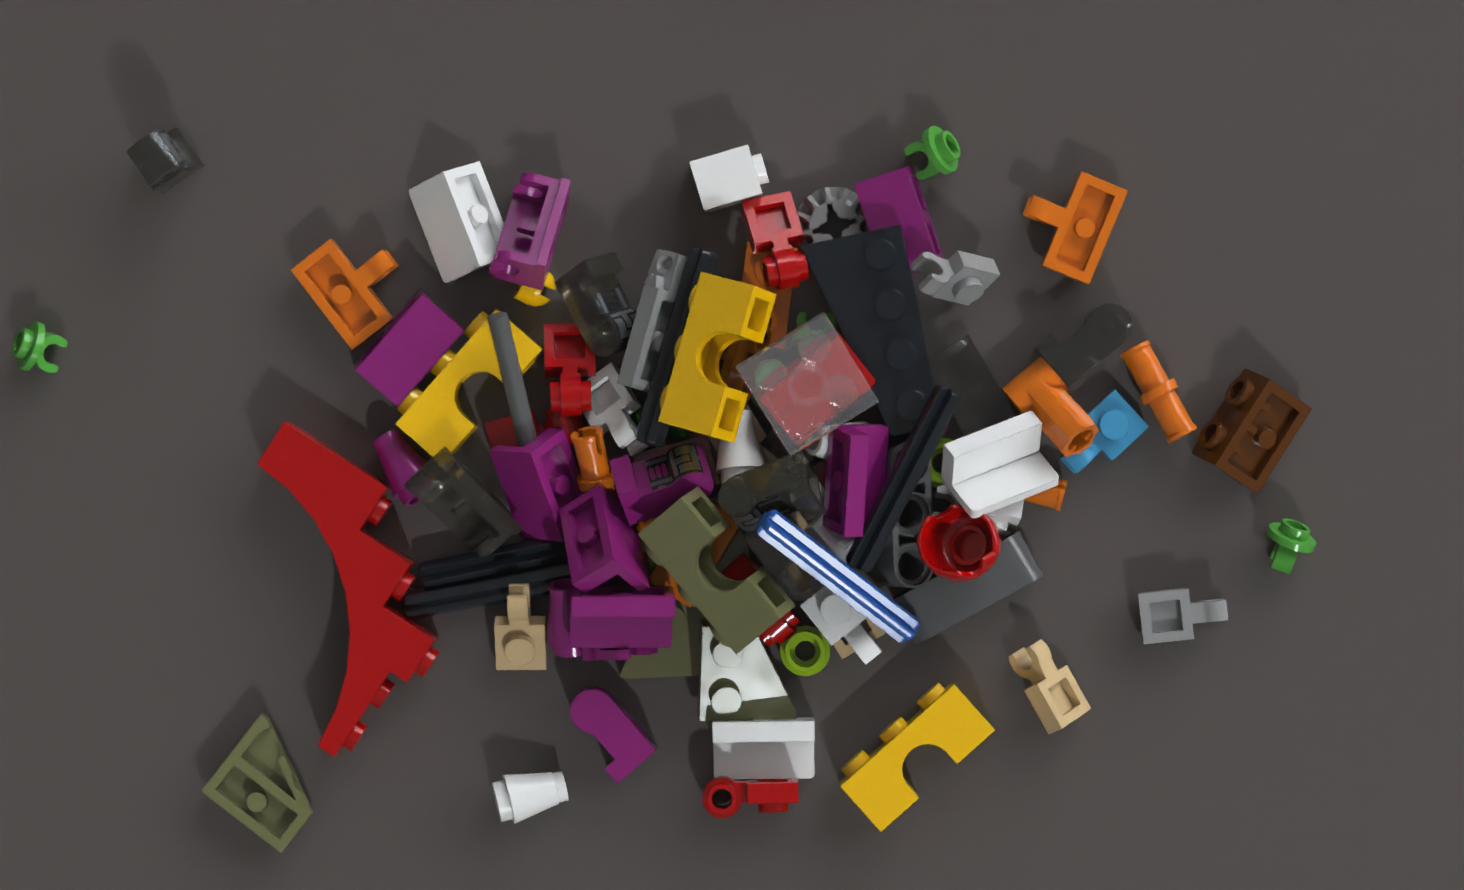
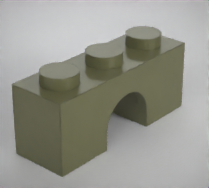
(683, 545)

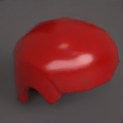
(958, 545)

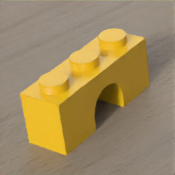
(717, 317)
(435, 415)
(877, 779)

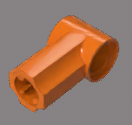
(1045, 394)

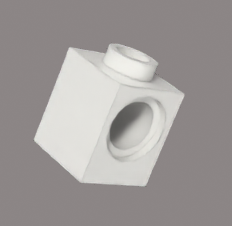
(728, 178)

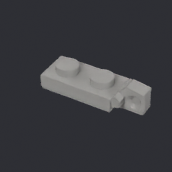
(651, 319)

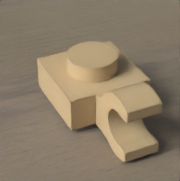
(519, 636)
(1053, 691)

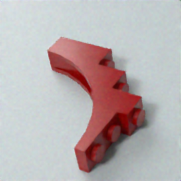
(381, 638)

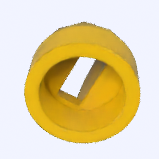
(533, 296)

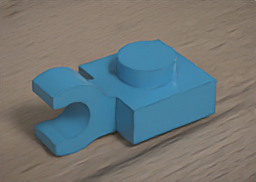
(1117, 430)

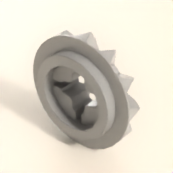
(814, 210)

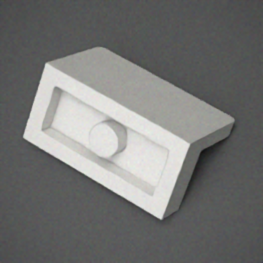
(458, 219)
(997, 465)
(764, 748)

